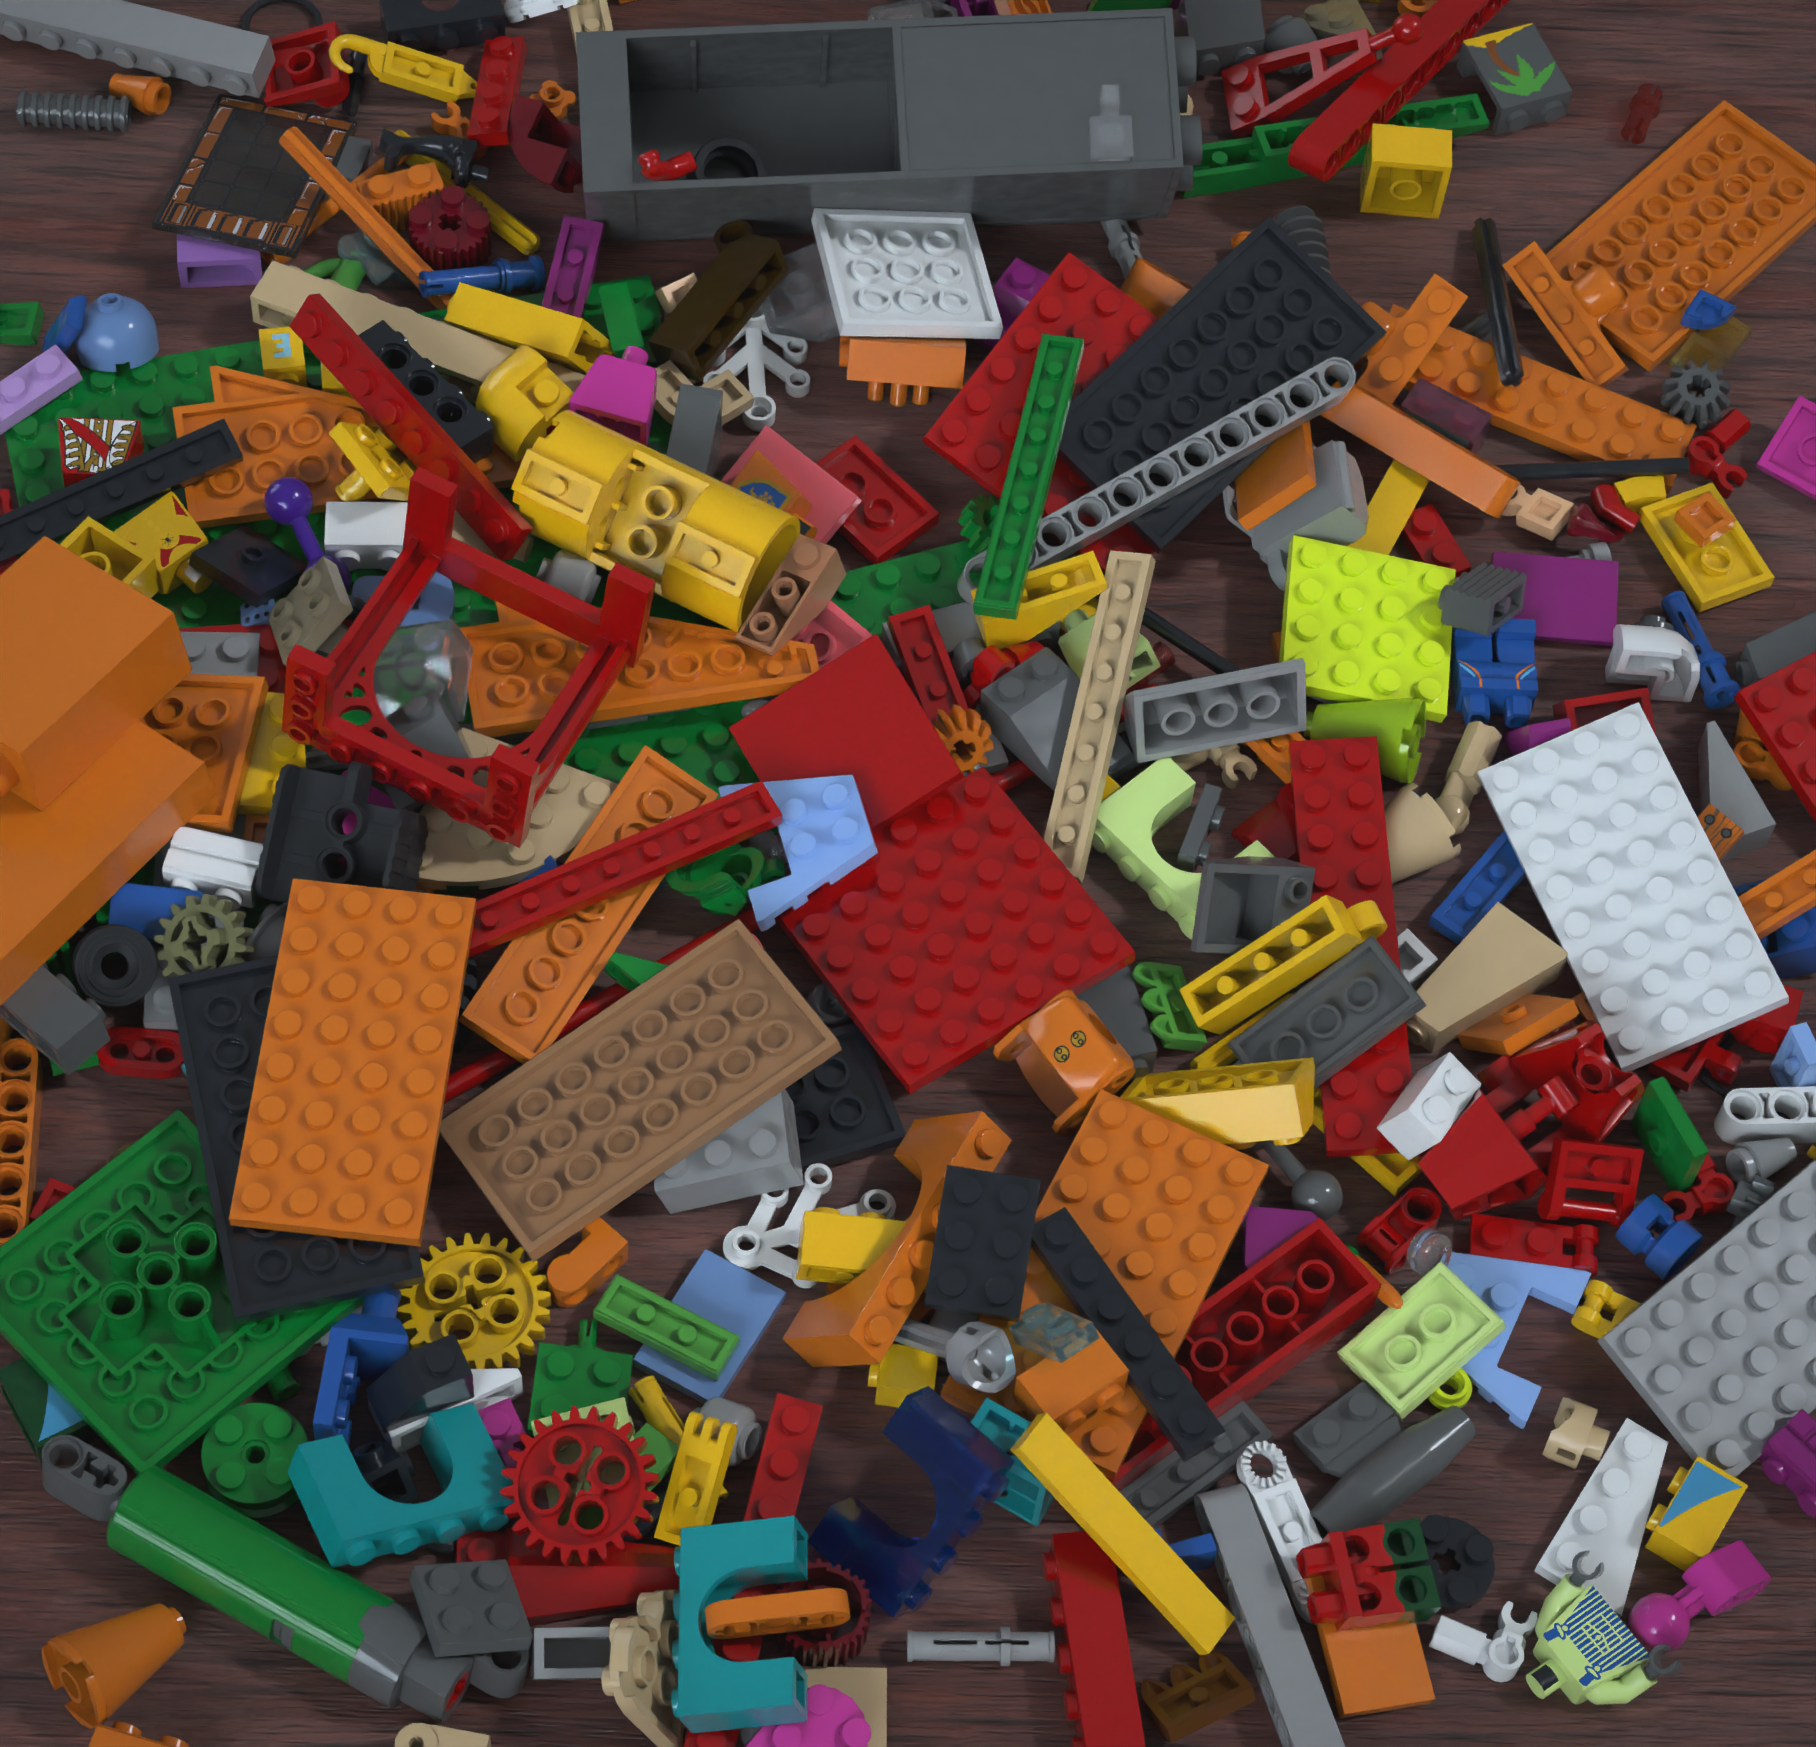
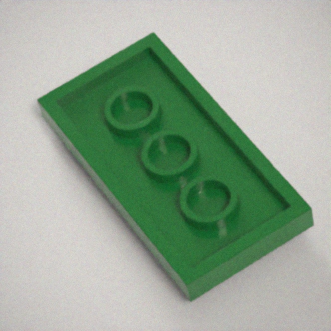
(904, 584)

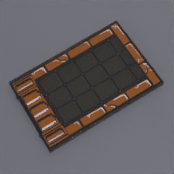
(243, 184)

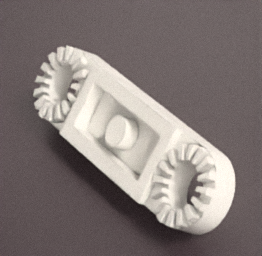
(1282, 1517)

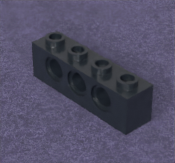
(443, 401)

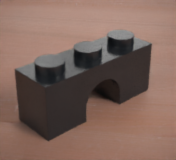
(429, 31)

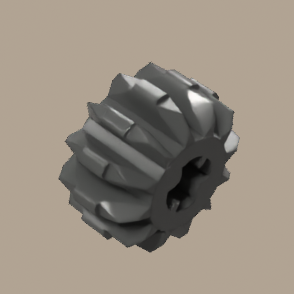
(1702, 381)

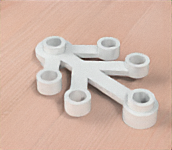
(756, 357)
(767, 1241)

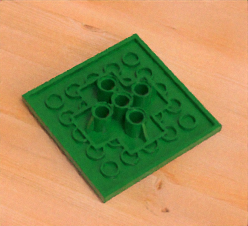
(148, 1375)

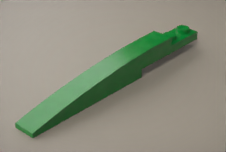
(1264, 156)

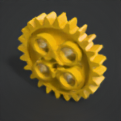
(459, 1271)

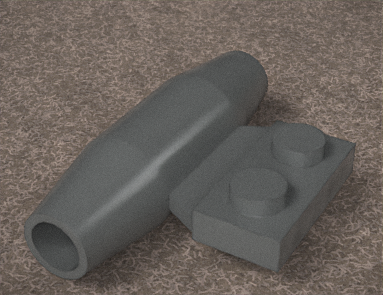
(1376, 1460)

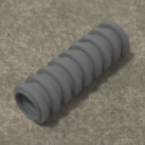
(73, 111)

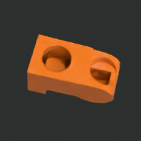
(582, 1271)

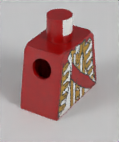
(96, 445)

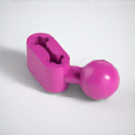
(1713, 1582)

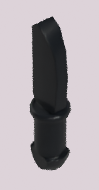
(356, 78)

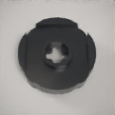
(1471, 1554)

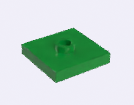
(1669, 1135)

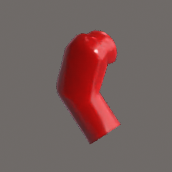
(667, 170)
(1610, 507)

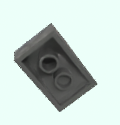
(1033, 714)

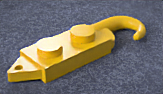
(407, 68)

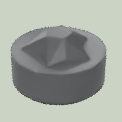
(826, 1006)

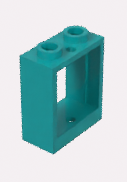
(1026, 1494)

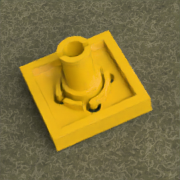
(376, 462)

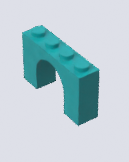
(362, 1524)
(714, 1567)

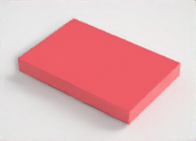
(829, 498)

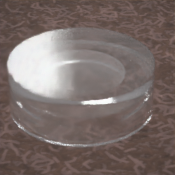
(1428, 1250)

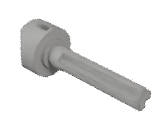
(970, 1353)

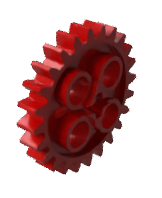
(540, 1469)

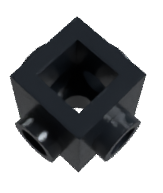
(387, 1470)

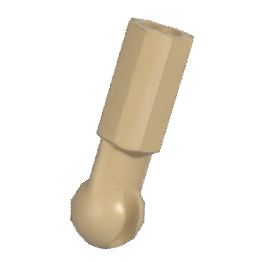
(1462, 779)

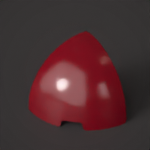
(546, 146)

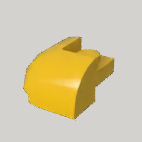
(522, 400)

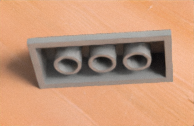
(1216, 710)

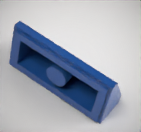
(144, 905)

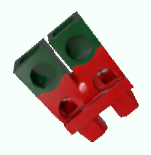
(1371, 1576)

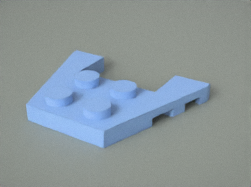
(822, 837)
(1504, 1288)

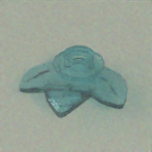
(372, 259)

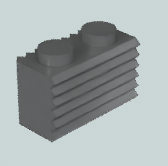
(1483, 599)

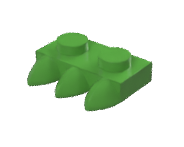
(1170, 1013)

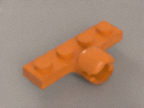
(1572, 310)
(1408, 337)

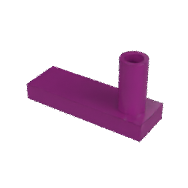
(573, 266)

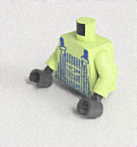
(1589, 1647)

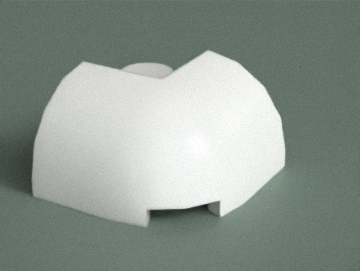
(1654, 659)

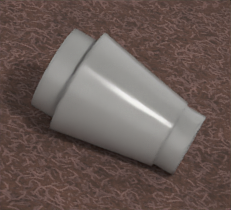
(1759, 1158)

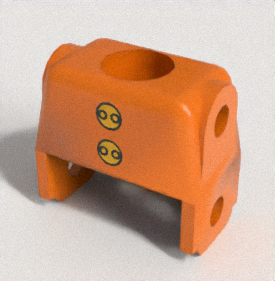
(1067, 1058)

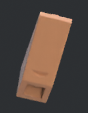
(794, 595)

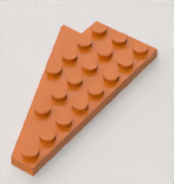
(283, 435)
(682, 665)

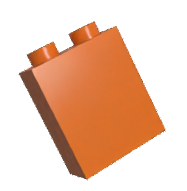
(75, 667)

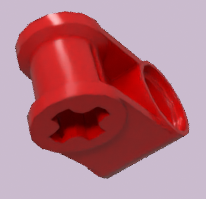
(1393, 1230)

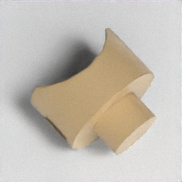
(1575, 1434)

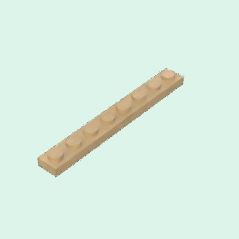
(1098, 709)

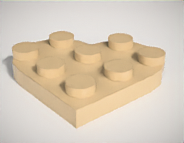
(643, 1668)

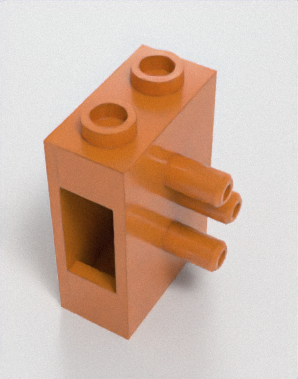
(903, 363)

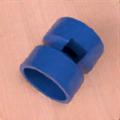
(1670, 1249)

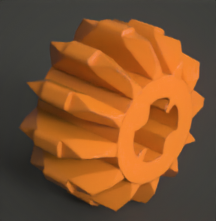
(964, 736)

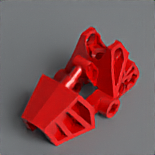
(1481, 1155)

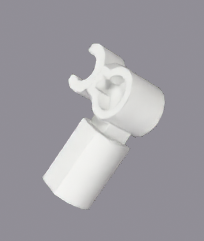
(1498, 1656)

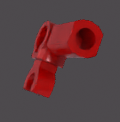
(1707, 452)
(995, 663)
(1708, 1195)

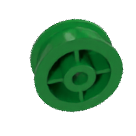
(240, 1439)

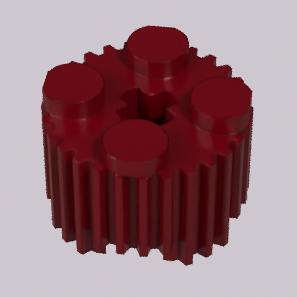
(451, 230)
(832, 1644)

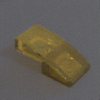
(1713, 344)

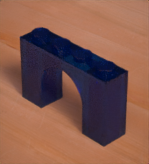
(965, 1475)

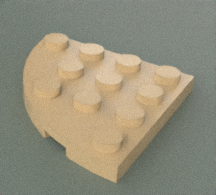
(469, 857)

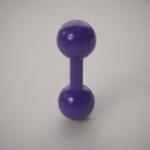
(290, 503)

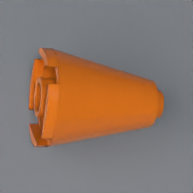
(111, 1659)

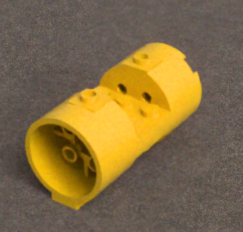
(653, 515)

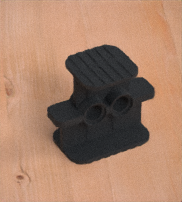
(308, 834)

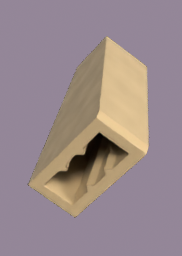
(1482, 975)

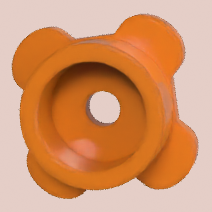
(555, 98)

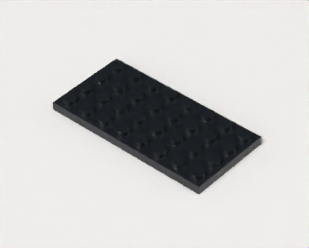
(1221, 346)
(266, 1271)

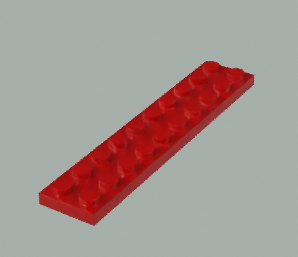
(1346, 842)

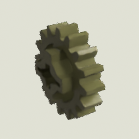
(194, 927)

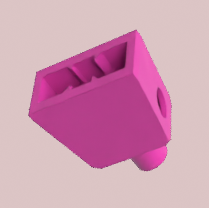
(619, 394)

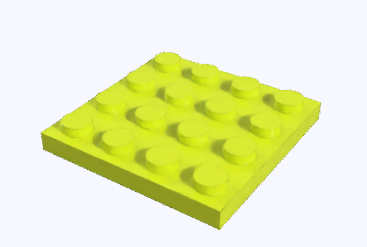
(1366, 625)

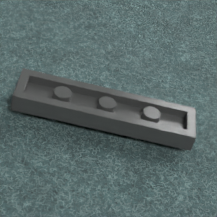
(1174, 1483)

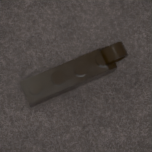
(720, 300)

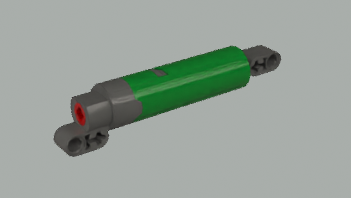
(272, 1584)

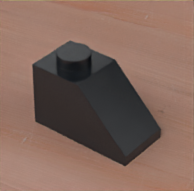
(422, 1383)

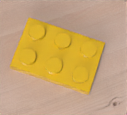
(1709, 574)

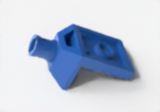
(357, 1350)

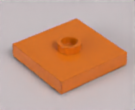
(1518, 1024)

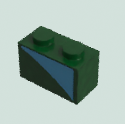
(39, 1407)

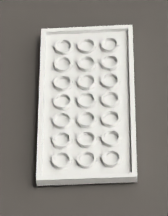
(1632, 888)

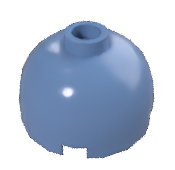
(116, 333)

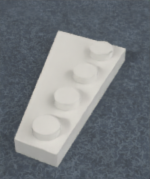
(1610, 1516)

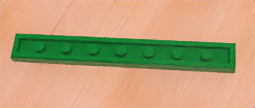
(1028, 477)

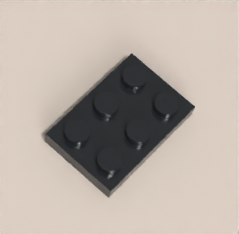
(982, 1243)

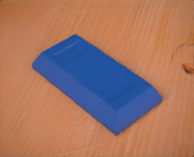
(67, 325)

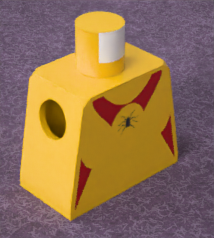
(170, 537)

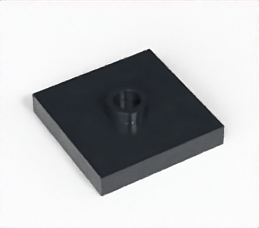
(248, 565)

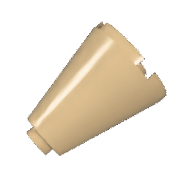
(1417, 833)

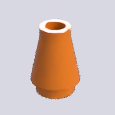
(146, 93)

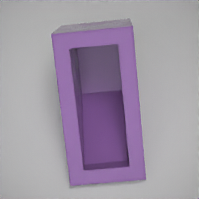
(216, 264)

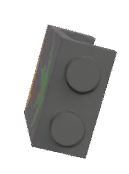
(1517, 76)

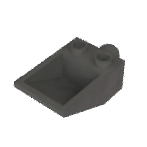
(1246, 900)

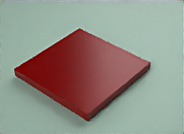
(854, 722)

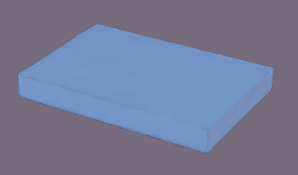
(729, 1299)

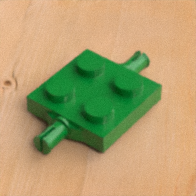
(577, 1375)

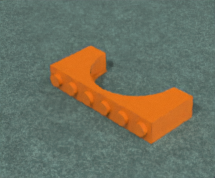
(867, 1314)

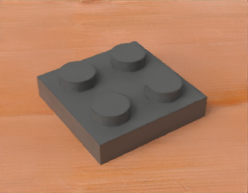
(470, 1608)

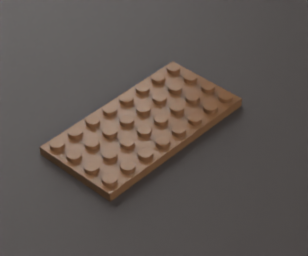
(637, 1089)

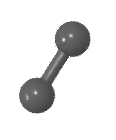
(1312, 1189)

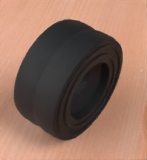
(140, 965)

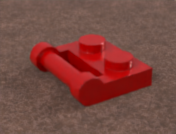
(1591, 1167)

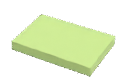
(1424, 1343)

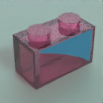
(1448, 414)

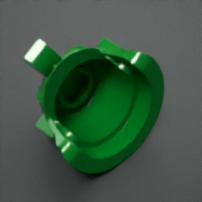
(725, 877)

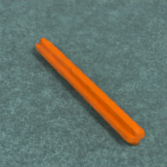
(358, 209)

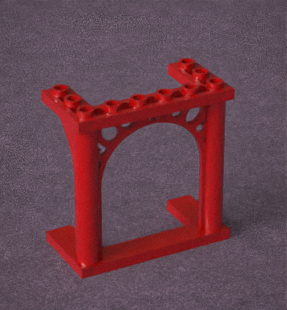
(515, 782)

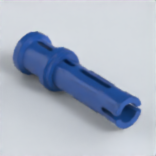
(499, 276)
(1711, 662)

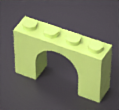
(1126, 832)

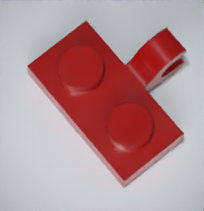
(1686, 1064)

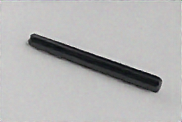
(1498, 302)

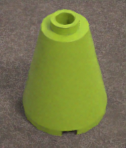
(1391, 720)

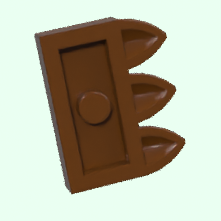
(1195, 1696)

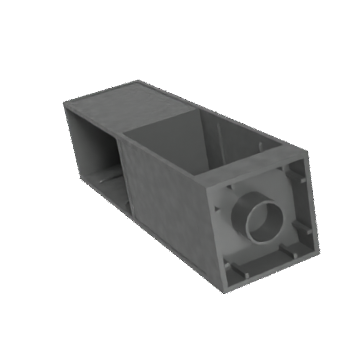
(886, 119)

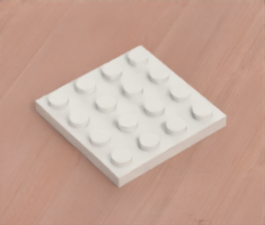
(906, 274)

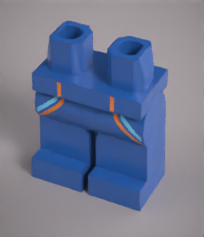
(1495, 673)

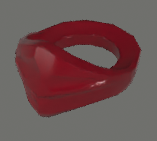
(1585, 523)

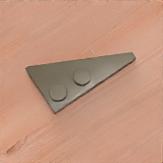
(1337, 18)

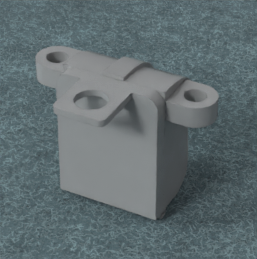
(1328, 513)

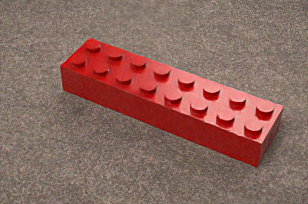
(1263, 1329)

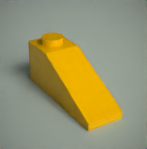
(1046, 599)

